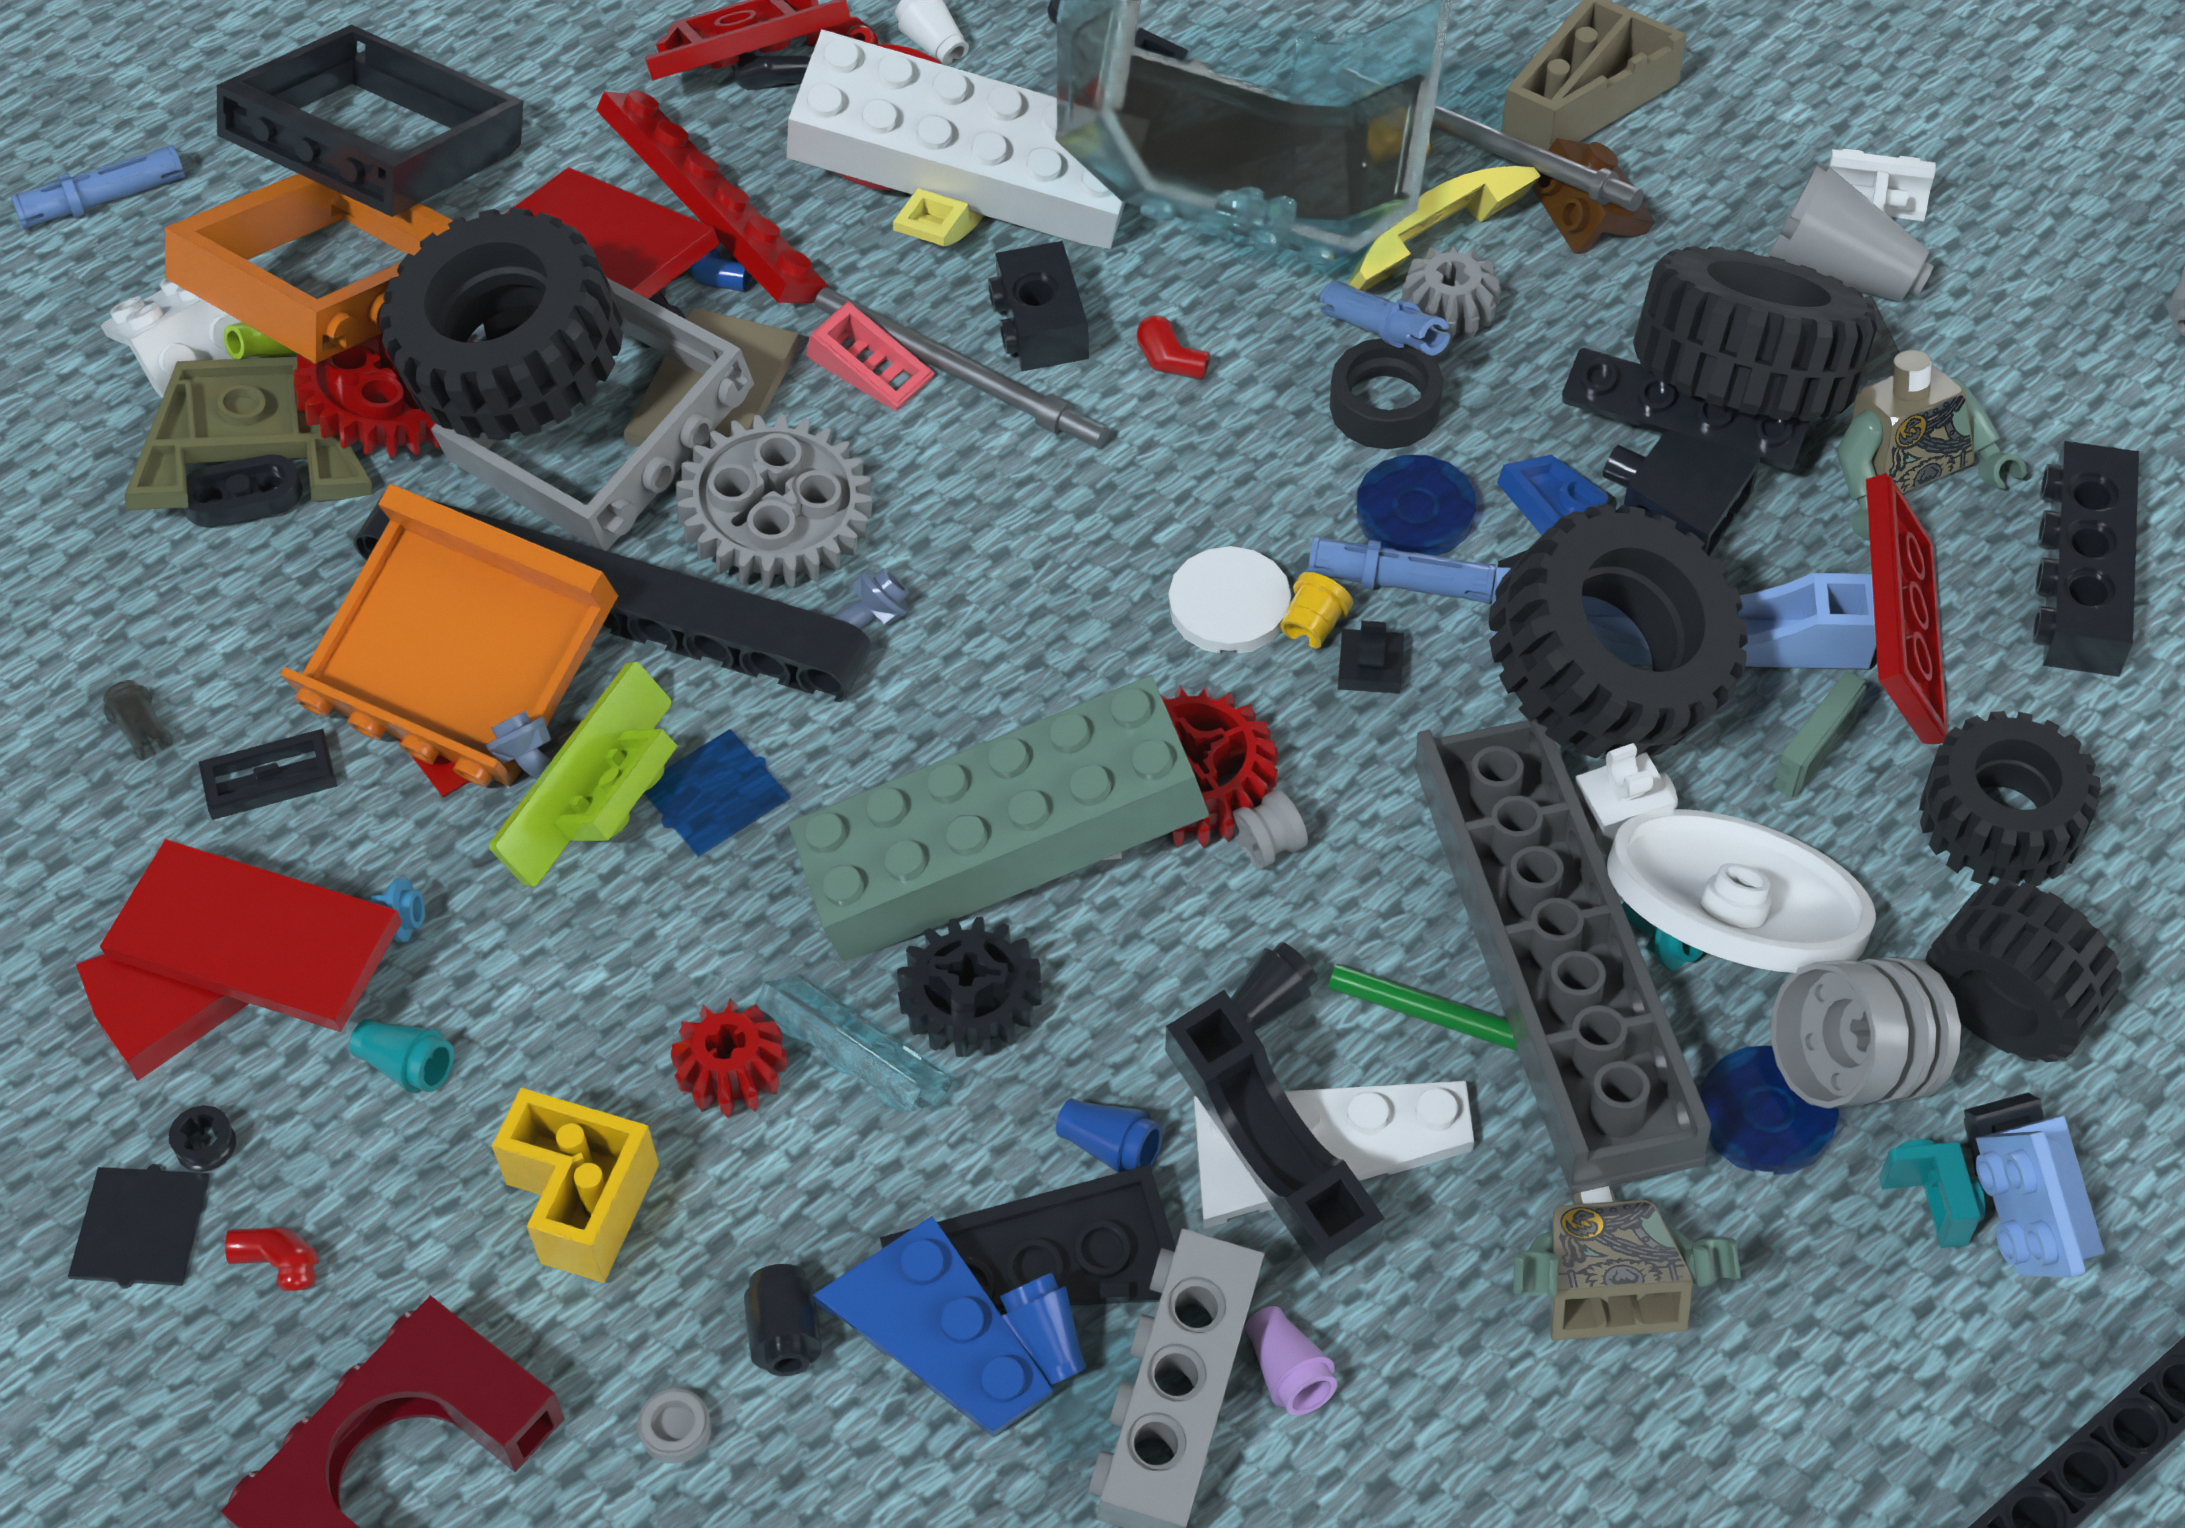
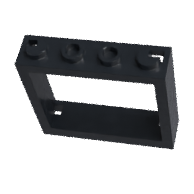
(265, 117)

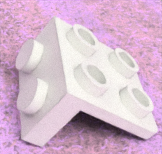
(169, 329)

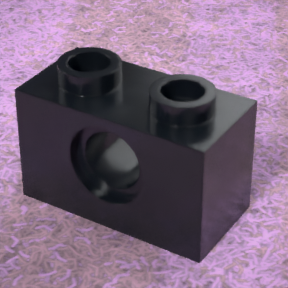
(1040, 305)

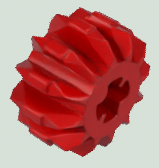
(753, 1061)

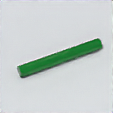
(1422, 1006)

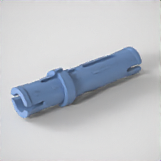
(90, 189)
(1394, 322)
(1401, 569)

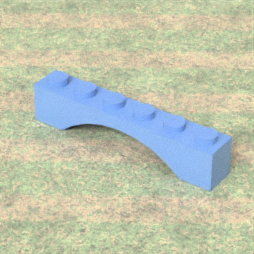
(1800, 624)

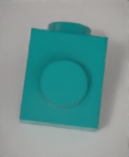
(1952, 1196)

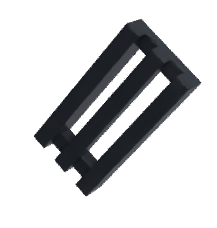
(269, 782)

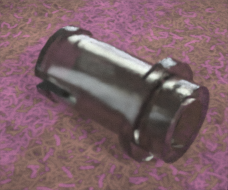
(132, 710)

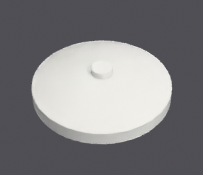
(1740, 890)

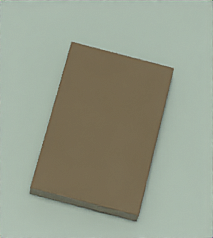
(766, 353)

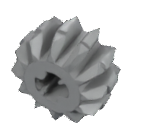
(1454, 289)

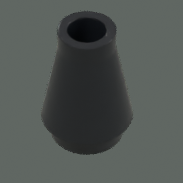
(1274, 985)

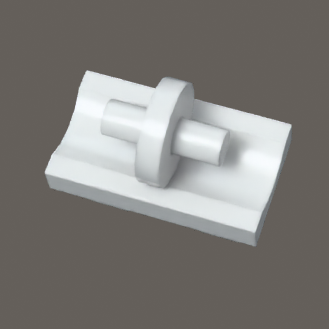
(1892, 183)

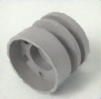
(1865, 1031)

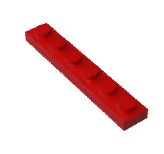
(711, 197)

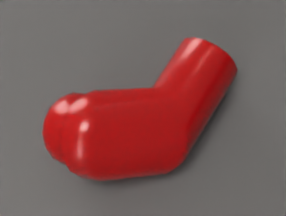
(1165, 352)
(278, 1247)

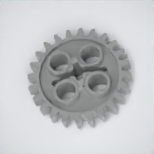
(775, 485)

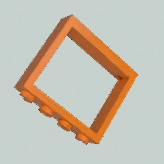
(213, 249)

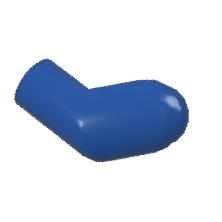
(720, 273)

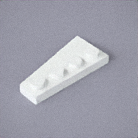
(1366, 1127)

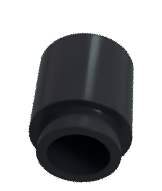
(782, 1320)

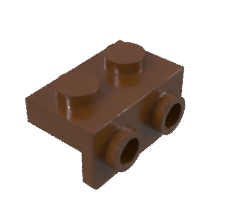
(1572, 209)

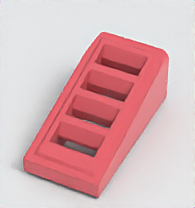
(826, 350)

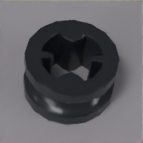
(208, 1157)

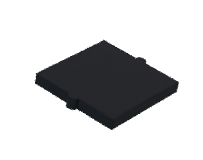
(139, 1226)

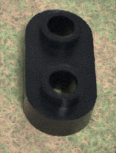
(242, 490)

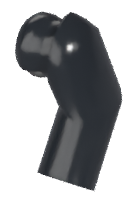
(761, 72)

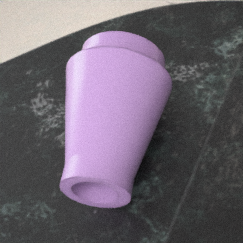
(1291, 1364)

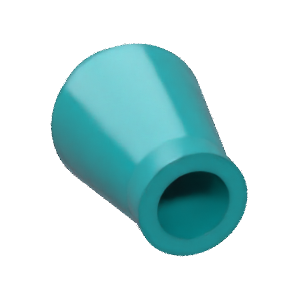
(405, 1054)

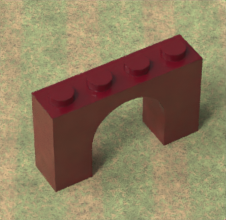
(423, 1369)

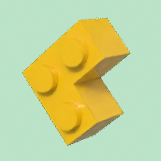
(588, 1177)

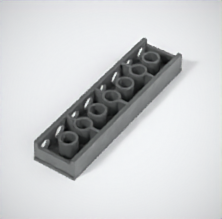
(1562, 957)

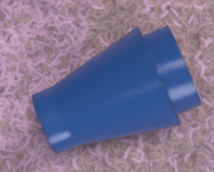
(1111, 1134)
(1045, 1327)

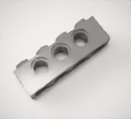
(1222, 1282)

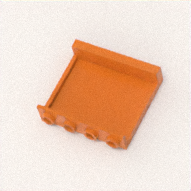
(453, 636)

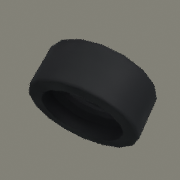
(1380, 426)

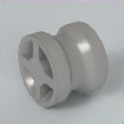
(1269, 829)

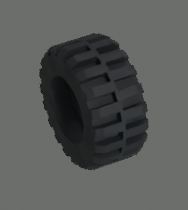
(476, 274)
(1755, 333)
(1666, 591)

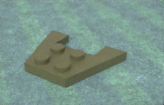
(236, 414)

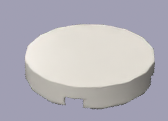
(1229, 599)

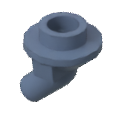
(879, 596)
(518, 740)

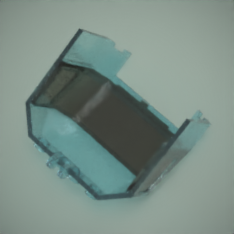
(1284, 169)

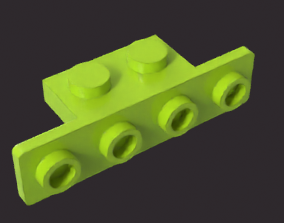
(591, 778)

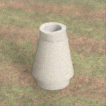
(931, 28)

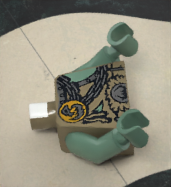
(1918, 431)
(1618, 1268)

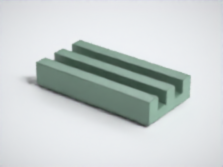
(1820, 734)

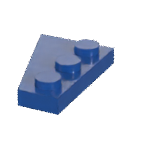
(941, 1326)

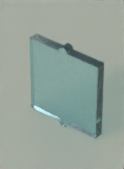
(1079, 1412)

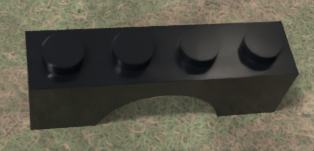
(1296, 1173)

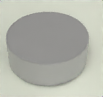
(674, 1426)

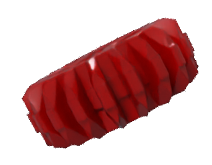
(1214, 741)

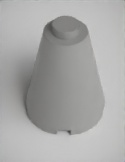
(1851, 240)

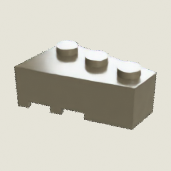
(1592, 74)

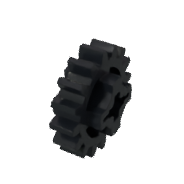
(988, 1009)

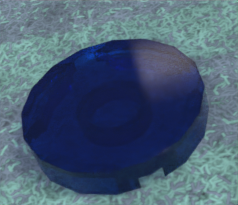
(1416, 505)
(1759, 1118)

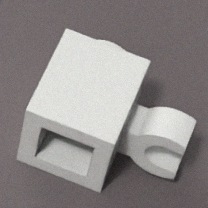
(1622, 791)

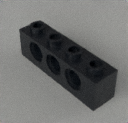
(2089, 559)

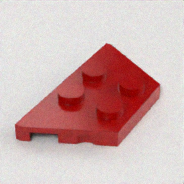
(749, 25)

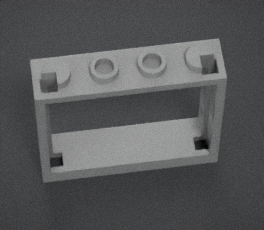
(657, 459)

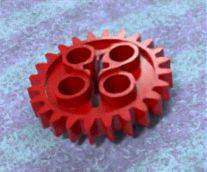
(361, 399)

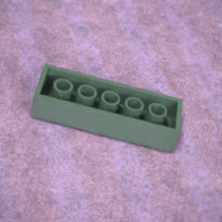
(997, 819)

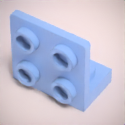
(2039, 1199)

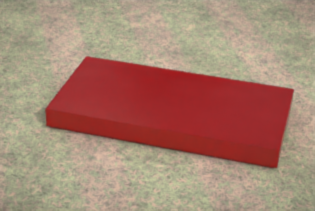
(631, 236)
(1906, 610)
(252, 934)

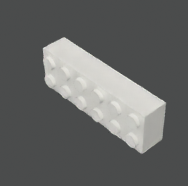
(948, 134)

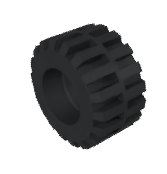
(2000, 838)
(2025, 970)

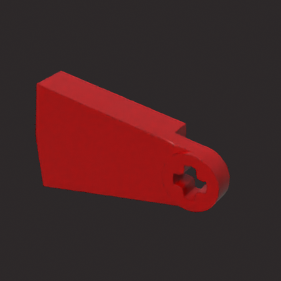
(150, 1014)

